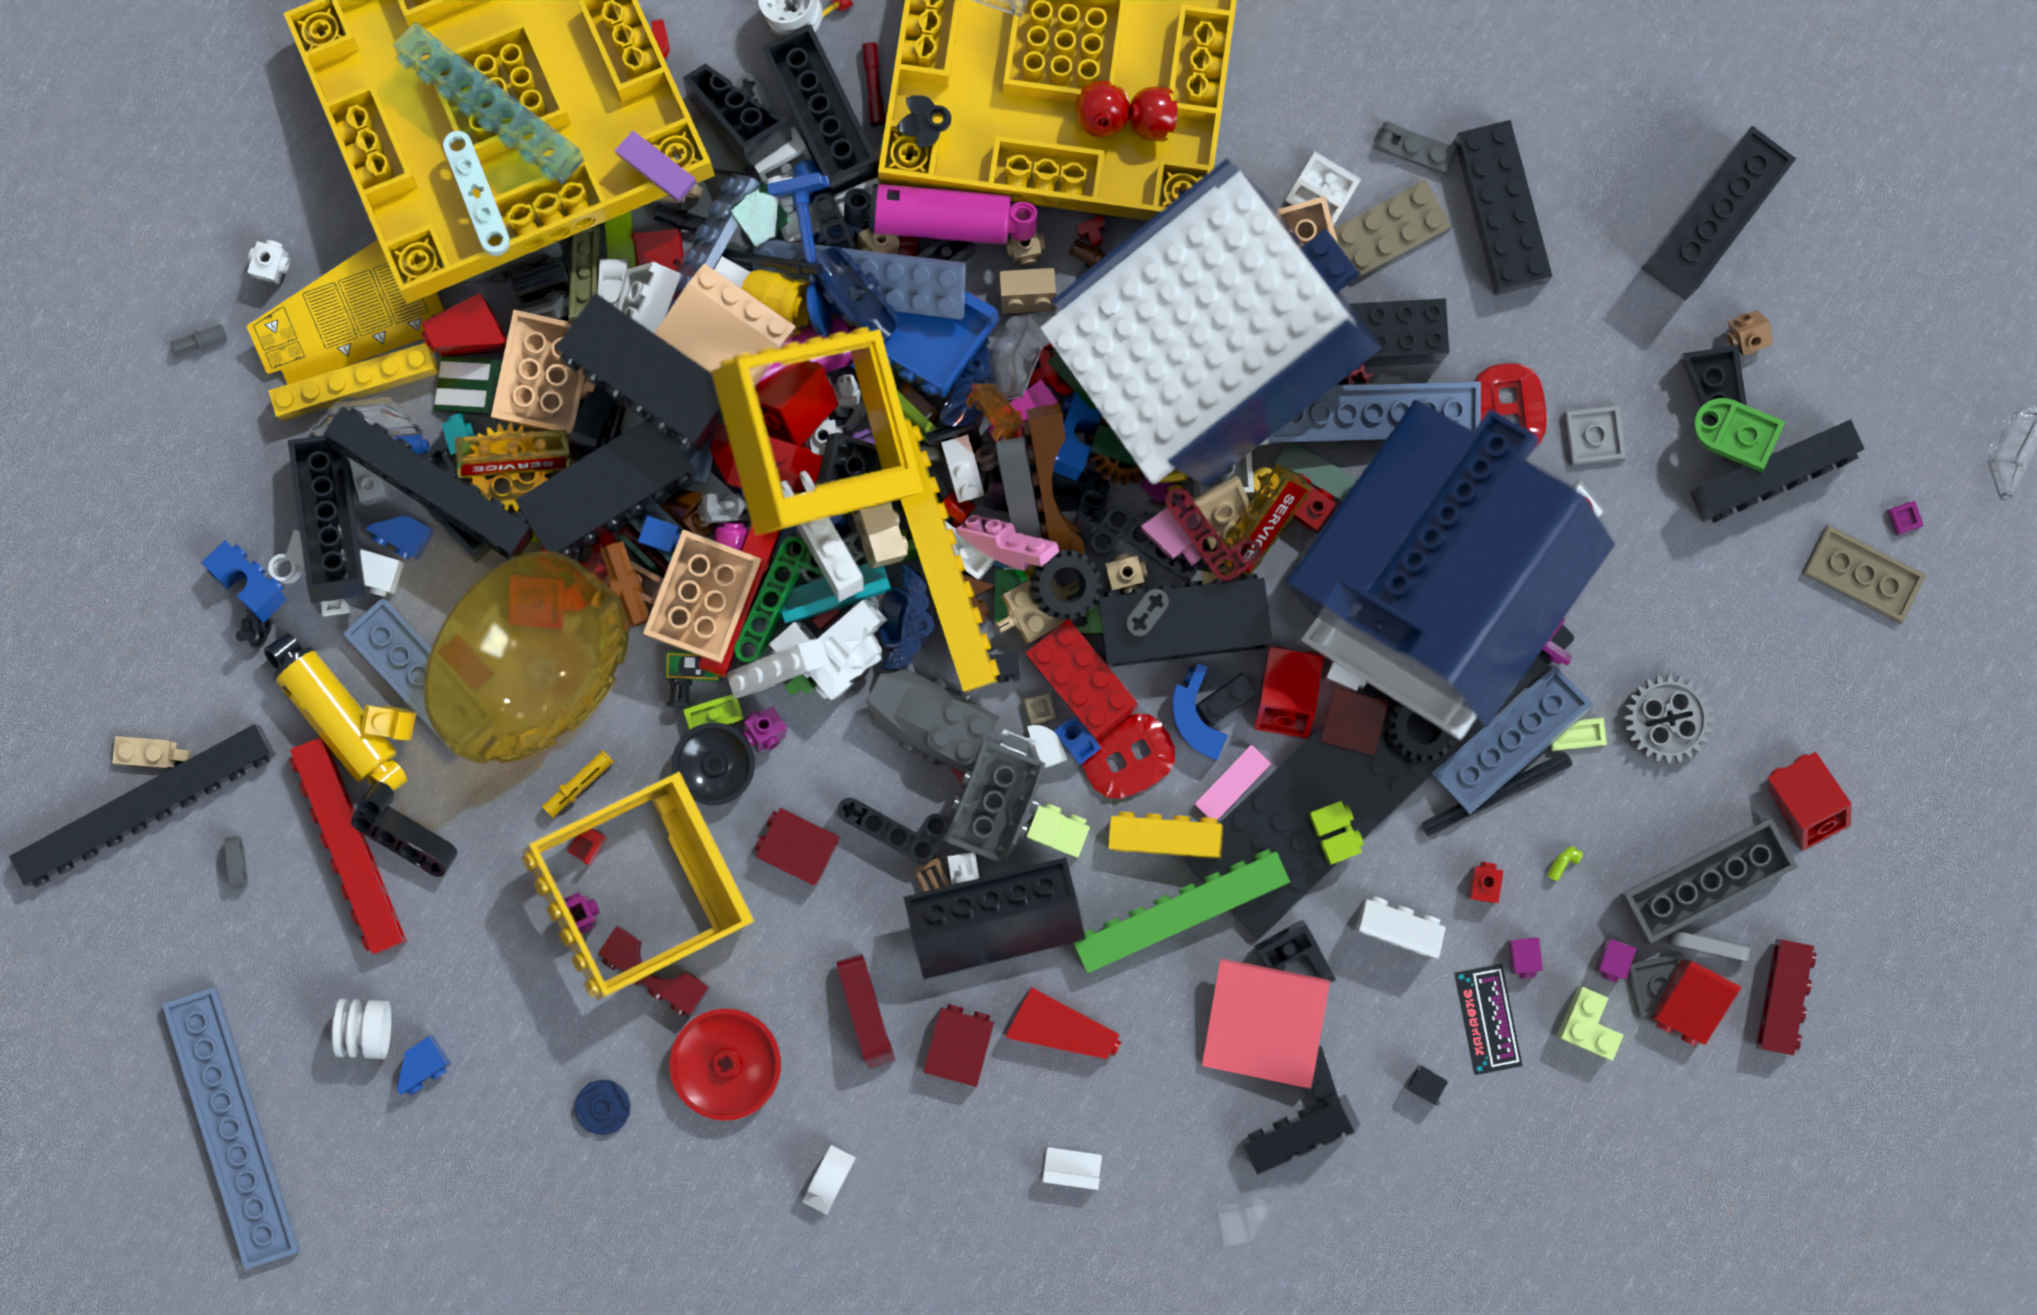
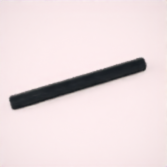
(1513, 786)

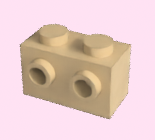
(1027, 290)
(881, 535)

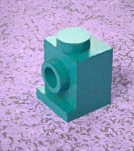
(456, 428)

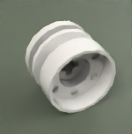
(784, 21)
(357, 1028)

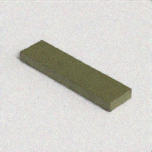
(583, 270)

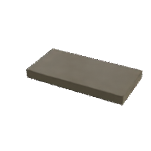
(1864, 574)

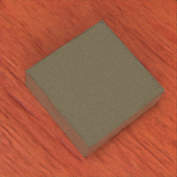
(1039, 709)

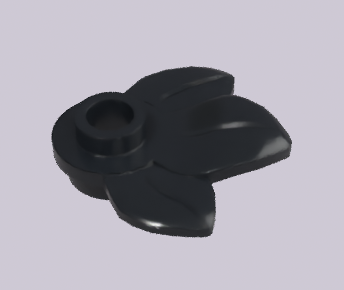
(920, 120)

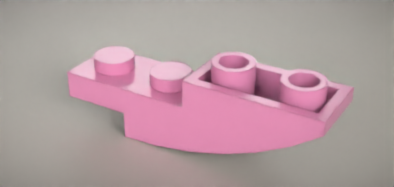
(1003, 544)

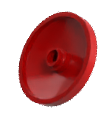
(725, 1064)

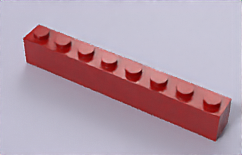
(348, 846)

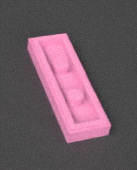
(1232, 783)

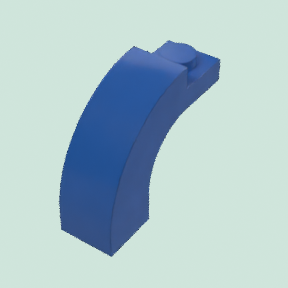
(1190, 727)

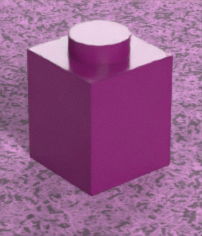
(1525, 957)
(1615, 960)

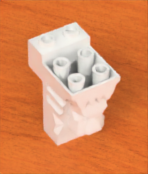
(848, 646)

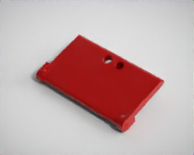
(659, 247)

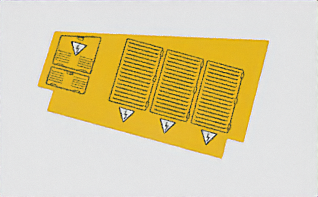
(340, 319)

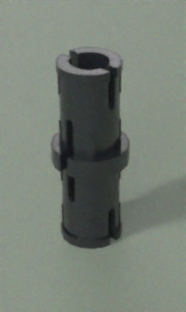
(677, 218)

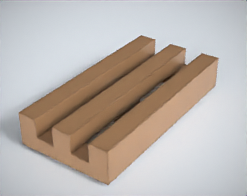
(927, 866)

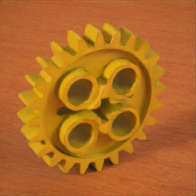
(516, 486)

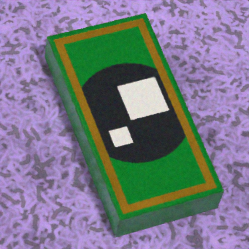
(686, 666)

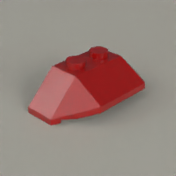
(788, 460)

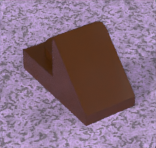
(683, 509)
(979, 587)

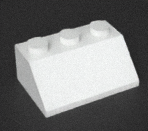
(1400, 927)

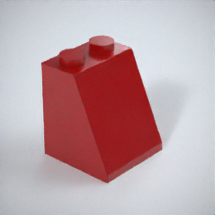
(465, 330)
(795, 401)
(1288, 692)
(1810, 800)
(1694, 1002)

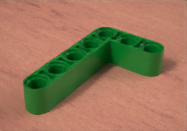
(782, 589)

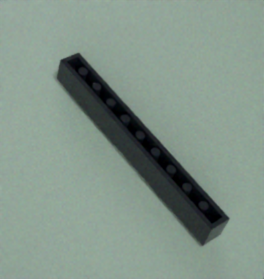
(142, 805)

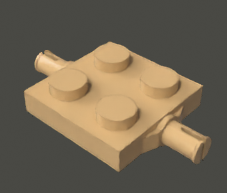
(1025, 614)

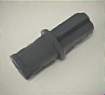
(198, 340)

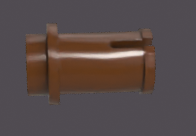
(1086, 253)

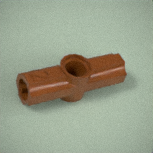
(625, 583)

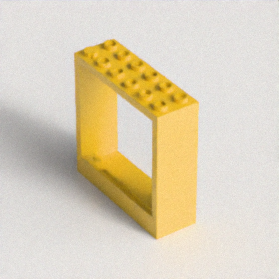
(752, 450)
(697, 857)

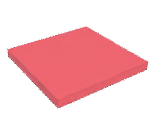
(1266, 1023)

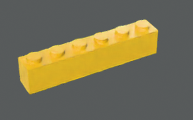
(353, 381)

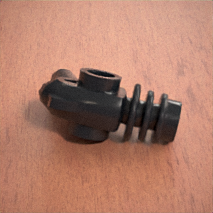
(253, 630)

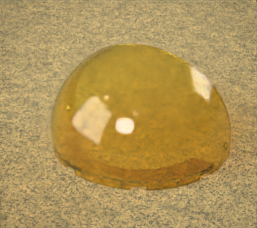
(524, 658)

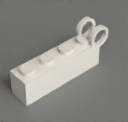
(828, 549)
(379, 571)

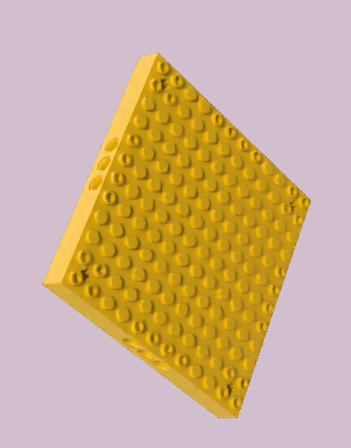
(570, 62)
(1017, 90)

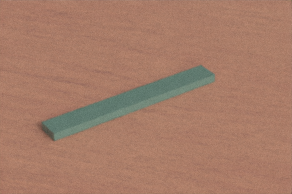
(1318, 470)

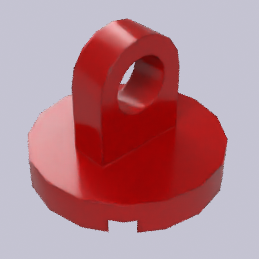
(1048, 374)

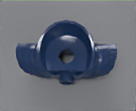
(838, 277)
(955, 411)
(908, 619)

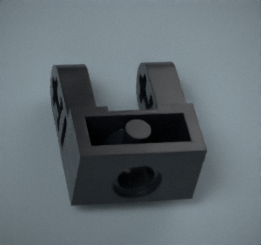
(1291, 944)

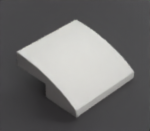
(1325, 179)

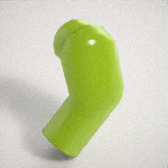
(1562, 860)

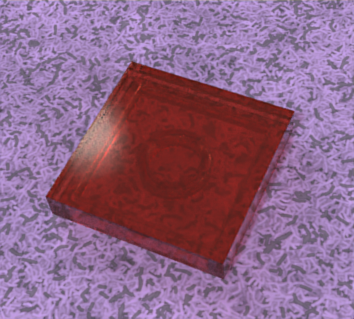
(1354, 721)

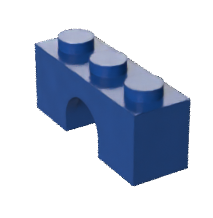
(1073, 453)
(229, 566)

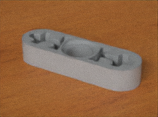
(1710, 946)

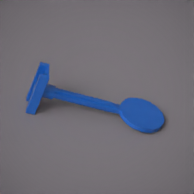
(798, 188)

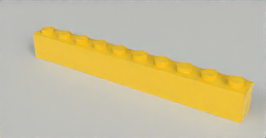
(945, 577)

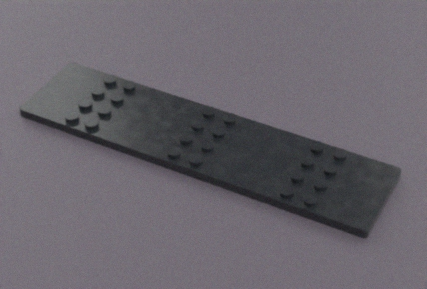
(1317, 777)

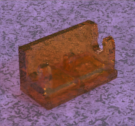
(996, 409)

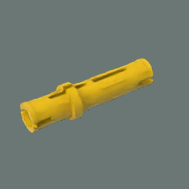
(577, 784)

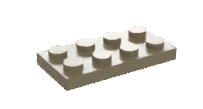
(1392, 228)

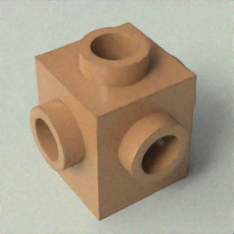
(1749, 332)

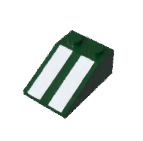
(467, 385)

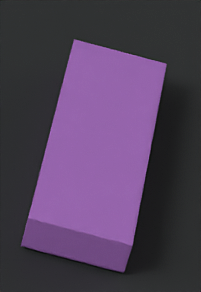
(655, 166)

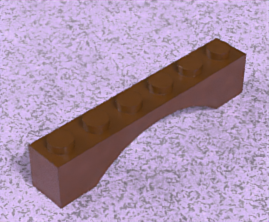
(1047, 437)

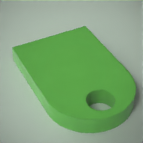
(1740, 432)

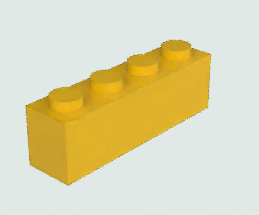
(1166, 837)

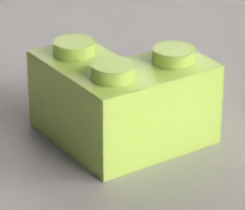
(1058, 831)
(1582, 1027)

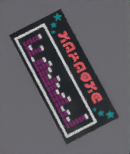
(1488, 1019)

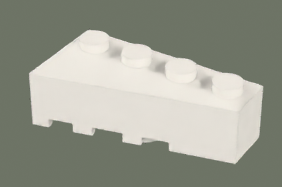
(648, 293)

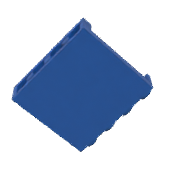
(939, 348)

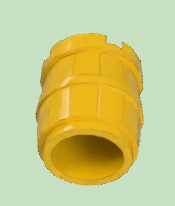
(780, 294)

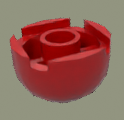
(1102, 109)
(1153, 113)

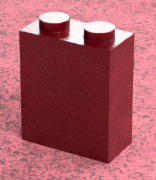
(796, 846)
(959, 1045)

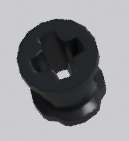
(674, 693)

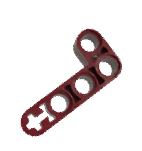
(1205, 530)
(865, 1011)

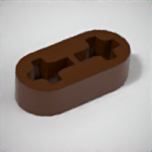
(918, 401)

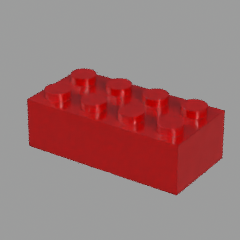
(1082, 679)

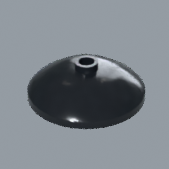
(712, 742)

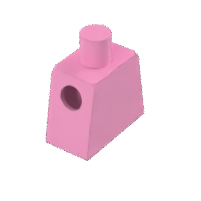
(1170, 536)

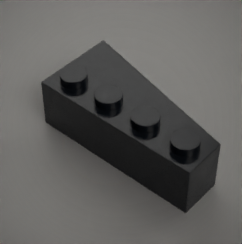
(740, 120)
(1715, 375)
(1301, 1133)

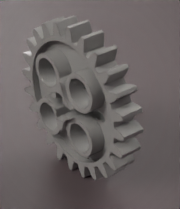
(1674, 742)

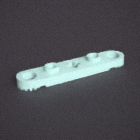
(469, 177)

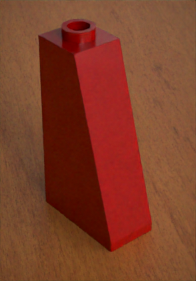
(1057, 1026)

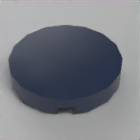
(602, 1107)

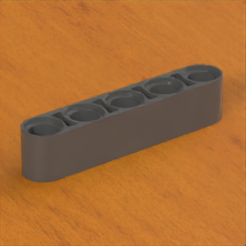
(1019, 486)

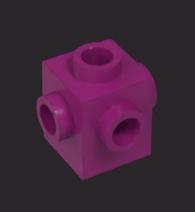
(764, 729)
(591, 909)

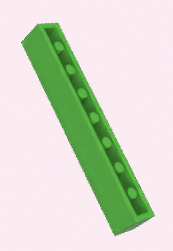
(1182, 911)

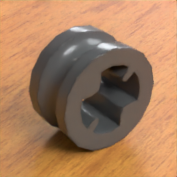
(987, 457)

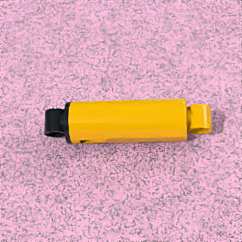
(332, 712)

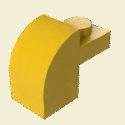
(388, 722)

